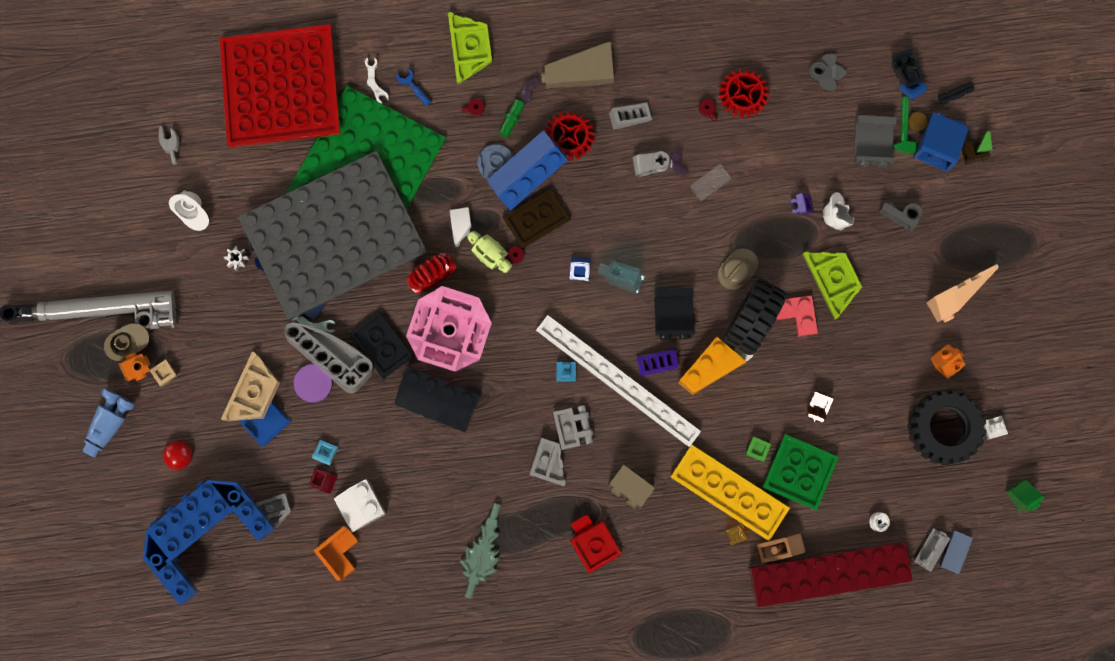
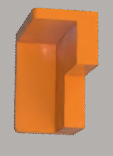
(333, 550)

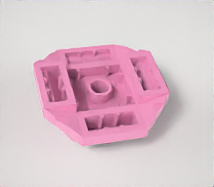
(443, 309)

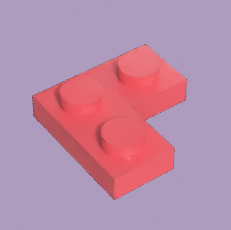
(803, 312)

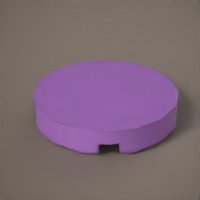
(312, 384)

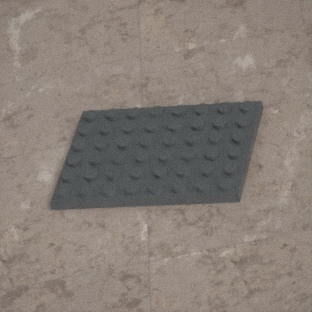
(332, 235)

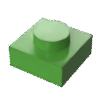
(758, 449)

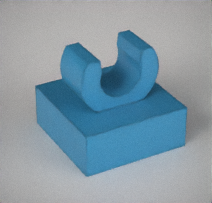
(566, 371)

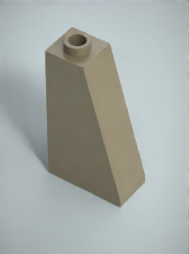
(581, 69)

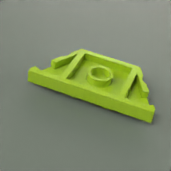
(469, 46)
(834, 278)

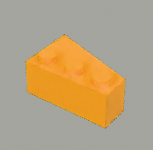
(711, 366)

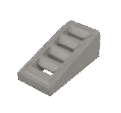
(617, 124)

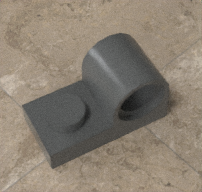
(892, 212)

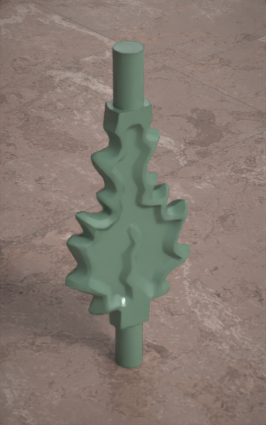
(480, 558)

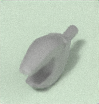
(169, 145)

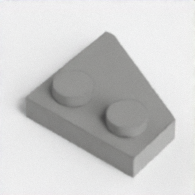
(548, 462)
(276, 508)

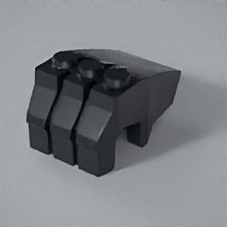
(907, 68)

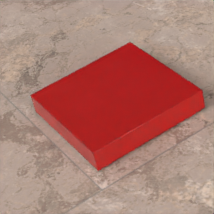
(595, 546)

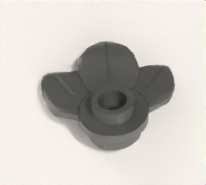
(830, 72)

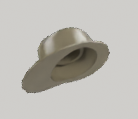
(737, 269)
(126, 341)

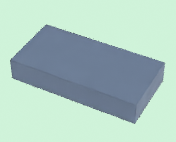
(956, 552)

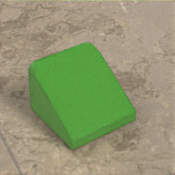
(985, 144)

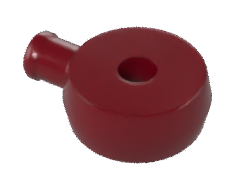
(470, 108)
(707, 112)
(515, 250)

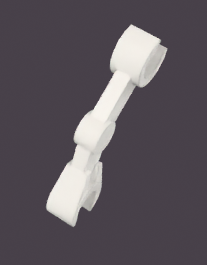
(371, 81)

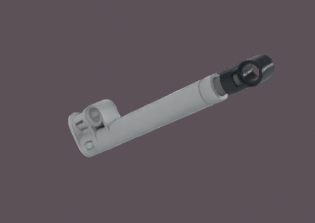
(156, 305)

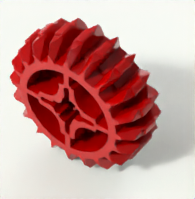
(737, 97)
(582, 125)
(431, 273)

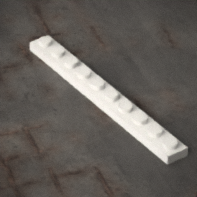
(618, 381)

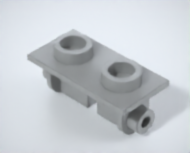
(932, 549)

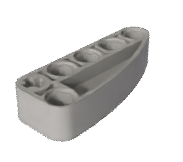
(337, 352)

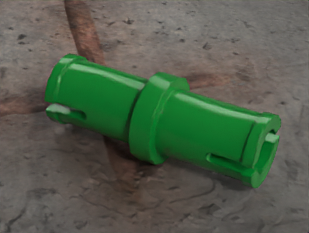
(511, 118)

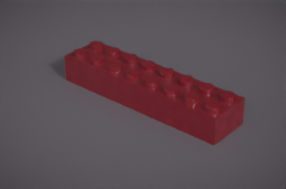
(830, 574)

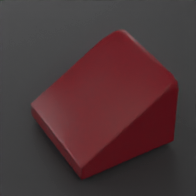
(323, 481)

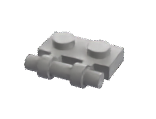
(567, 427)

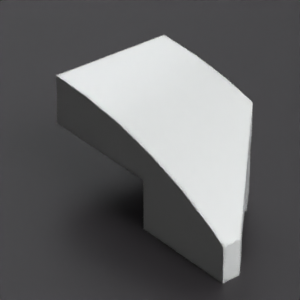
(460, 224)

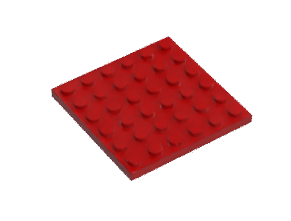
(279, 86)

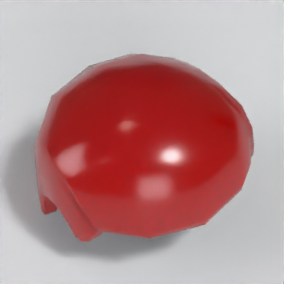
(177, 455)

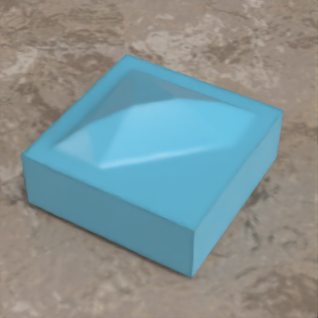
(324, 452)

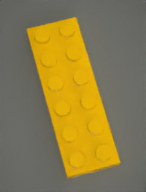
(730, 492)

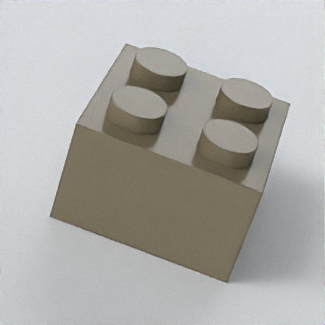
(631, 487)

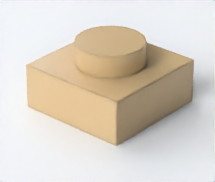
(163, 373)

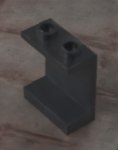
(674, 313)

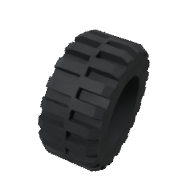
(755, 316)
(972, 427)

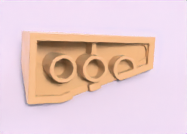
(952, 300)

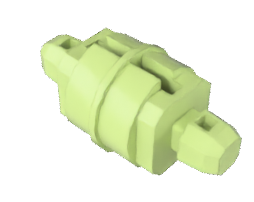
(489, 251)

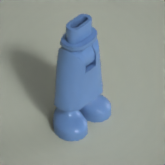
(106, 422)

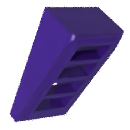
(672, 353)

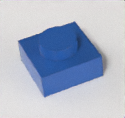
(913, 91)

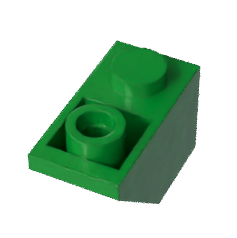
(1025, 496)

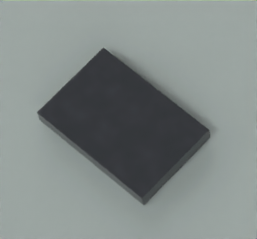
(381, 345)

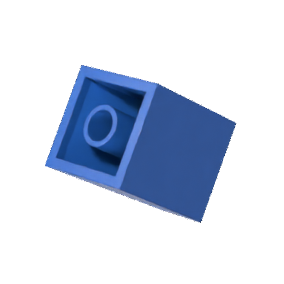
(941, 142)

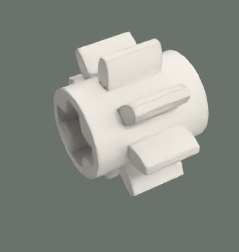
(240, 254)

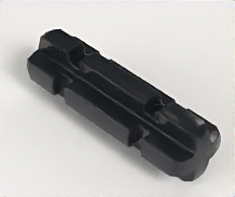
(956, 93)

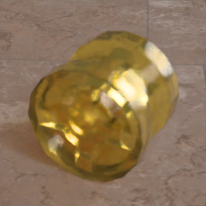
(736, 534)

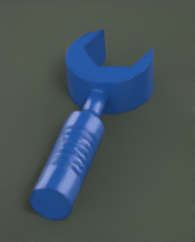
(420, 94)

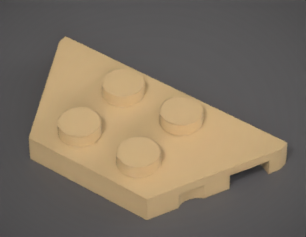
(252, 393)

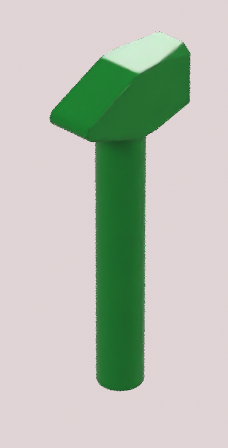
(905, 146)

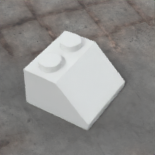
(359, 505)

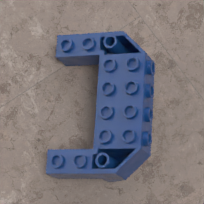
(192, 520)

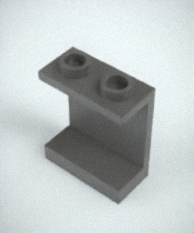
(874, 141)

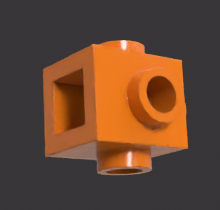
(948, 361)
(128, 370)

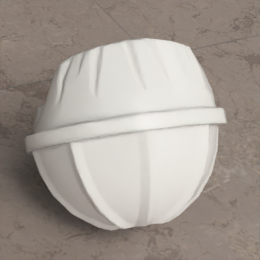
(836, 213)

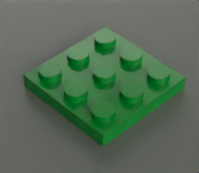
(800, 472)

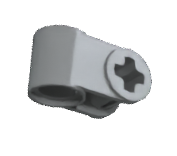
(648, 163)

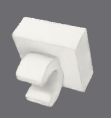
(995, 427)

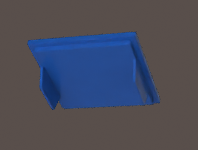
(267, 428)

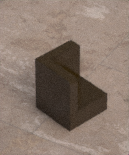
(969, 156)

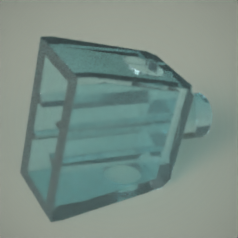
(628, 279)

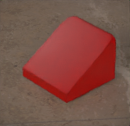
(581, 524)

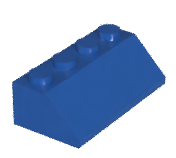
(527, 170)

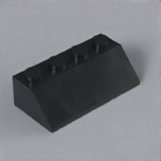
(436, 399)

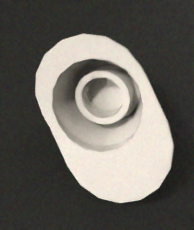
(188, 208)

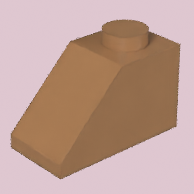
(781, 548)

